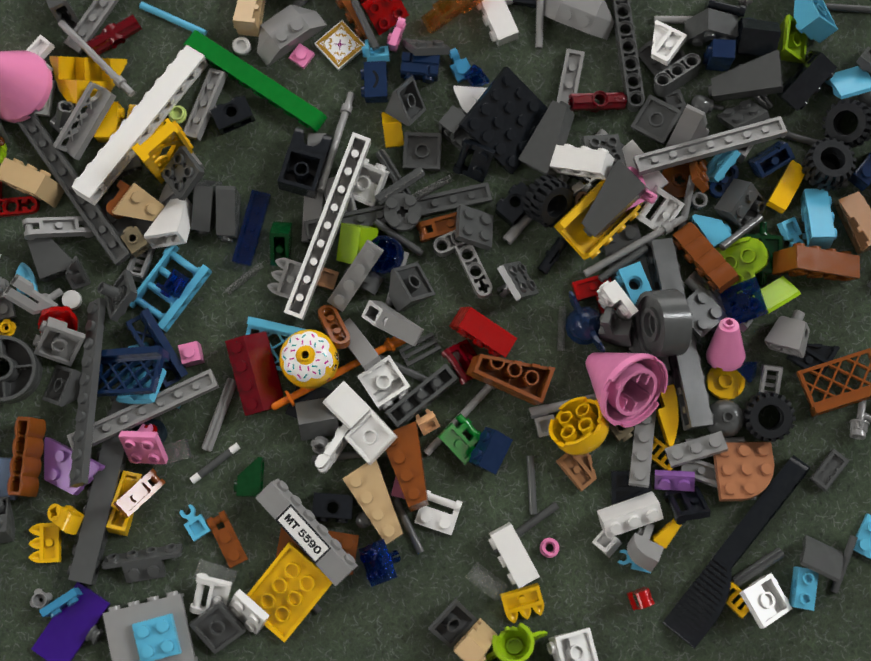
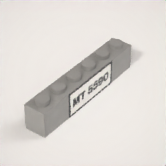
(306, 531)

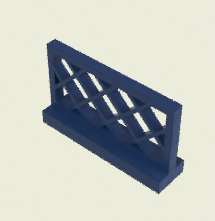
(131, 357)

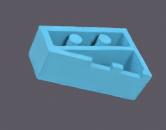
(817, 218)

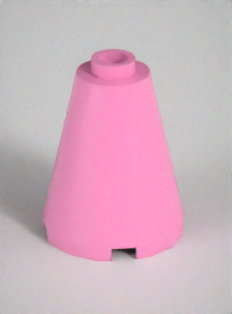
(726, 346)

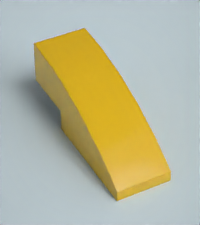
(786, 187)
(668, 415)
(117, 522)

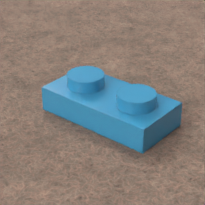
(54, 607)

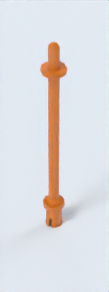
(389, 345)

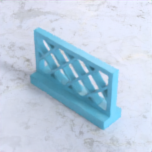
(272, 328)

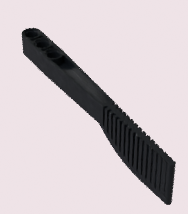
(709, 593)

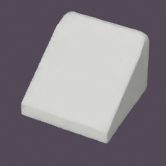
(606, 545)

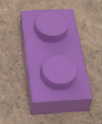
(674, 480)

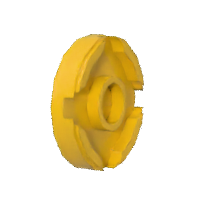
(725, 386)

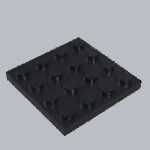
(505, 118)

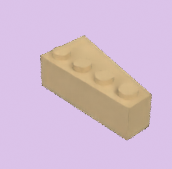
(373, 497)

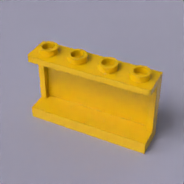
(572, 228)

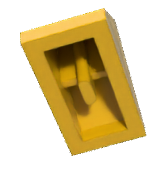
(392, 131)

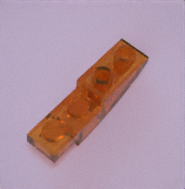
(445, 11)

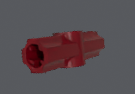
(114, 35)
(607, 101)

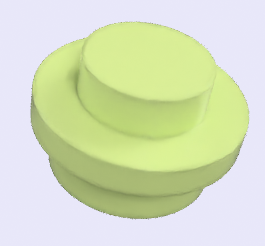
(178, 114)

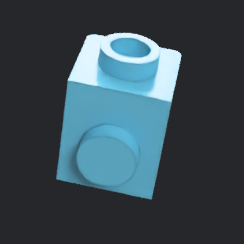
(380, 54)

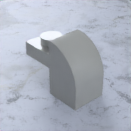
(643, 550)

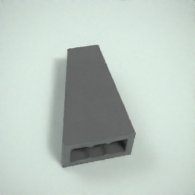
(751, 79)
(551, 131)
(614, 198)

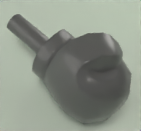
(705, 104)

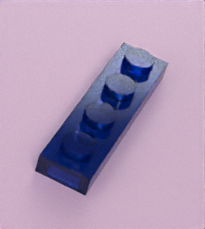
(251, 228)

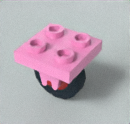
(145, 443)

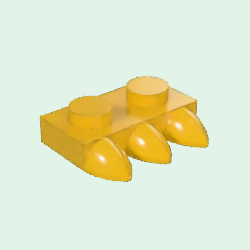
(48, 543)
(522, 601)

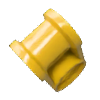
(65, 517)

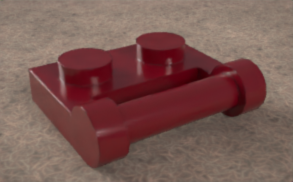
(464, 353)

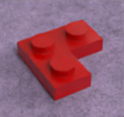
(587, 289)

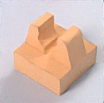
(427, 422)

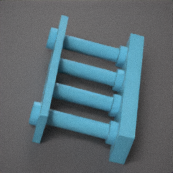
(177, 305)

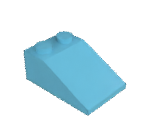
(814, 19)

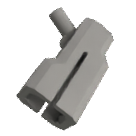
(41, 302)

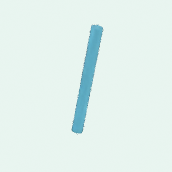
(171, 18)

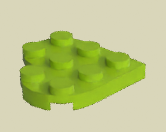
(746, 257)

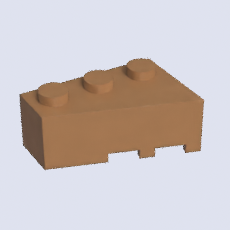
(856, 220)

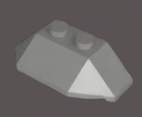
(584, 15)
(286, 31)

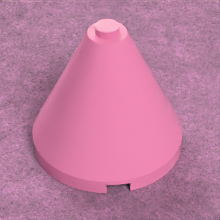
(23, 84)
(626, 385)

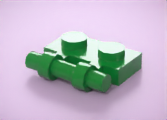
(457, 442)

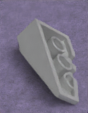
(689, 127)

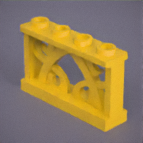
(150, 150)

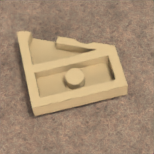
(138, 204)

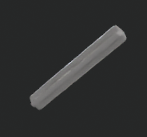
(219, 415)

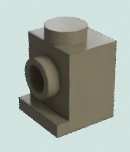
(137, 247)
(618, 435)

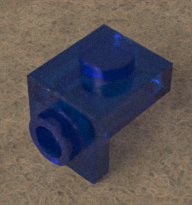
(174, 284)

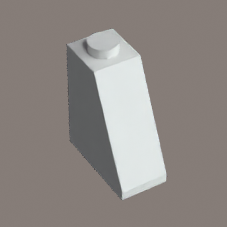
(171, 225)

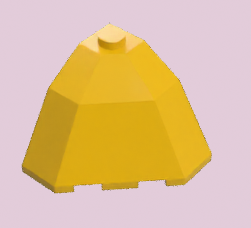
(76, 72)

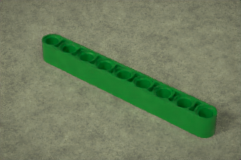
(257, 81)

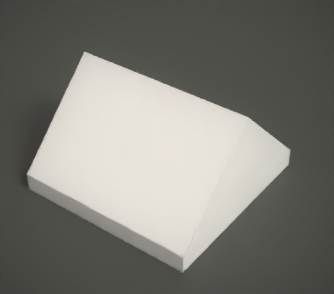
(346, 405)

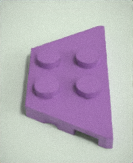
(58, 466)

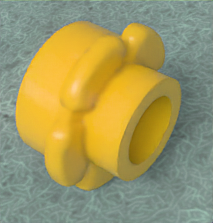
(11, 327)

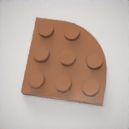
(743, 470)

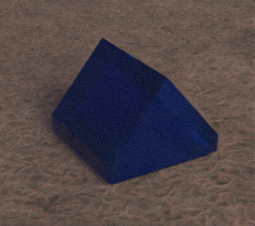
(476, 76)
(748, 370)

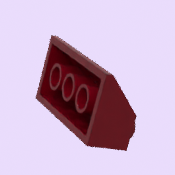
(254, 372)

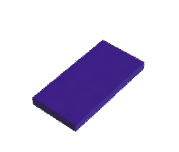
(69, 629)

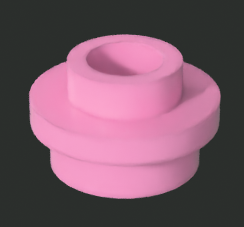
(544, 552)

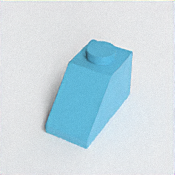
(711, 228)

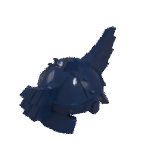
(583, 324)

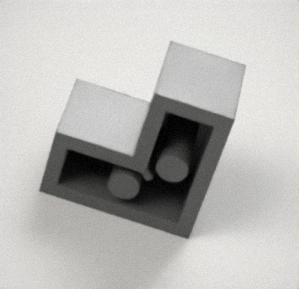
(711, 25)
(451, 130)

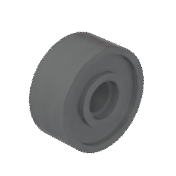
(663, 323)
(24, 370)

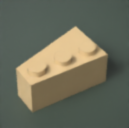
(248, 17)
(30, 181)
(475, 642)

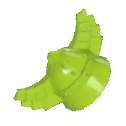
(514, 643)

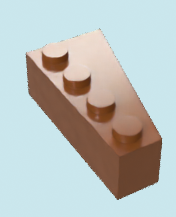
(816, 263)
(514, 377)
(408, 465)

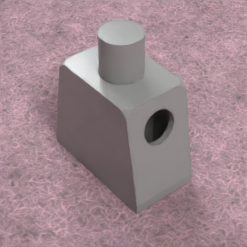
(789, 335)

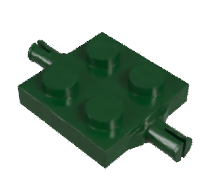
(772, 243)

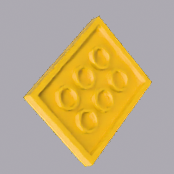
(289, 590)

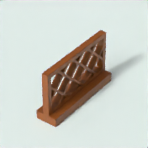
(844, 399)

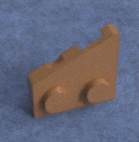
(578, 469)

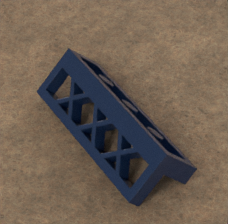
(159, 338)

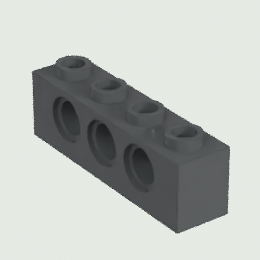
(422, 396)

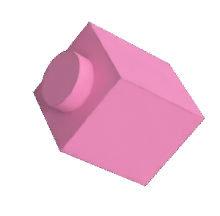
(191, 353)

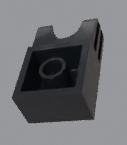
(303, 159)

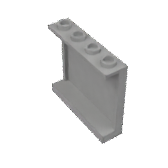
(120, 632)

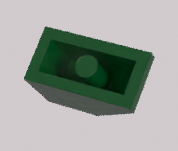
(280, 241)
(250, 480)

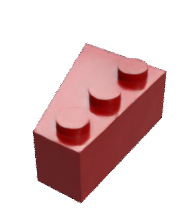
(483, 332)

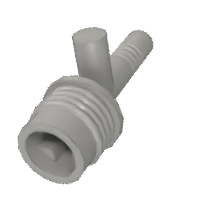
(860, 425)

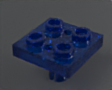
(743, 306)
(378, 562)

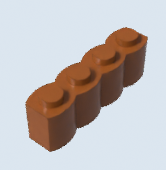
(705, 258)
(26, 460)

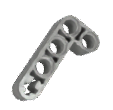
(468, 265)

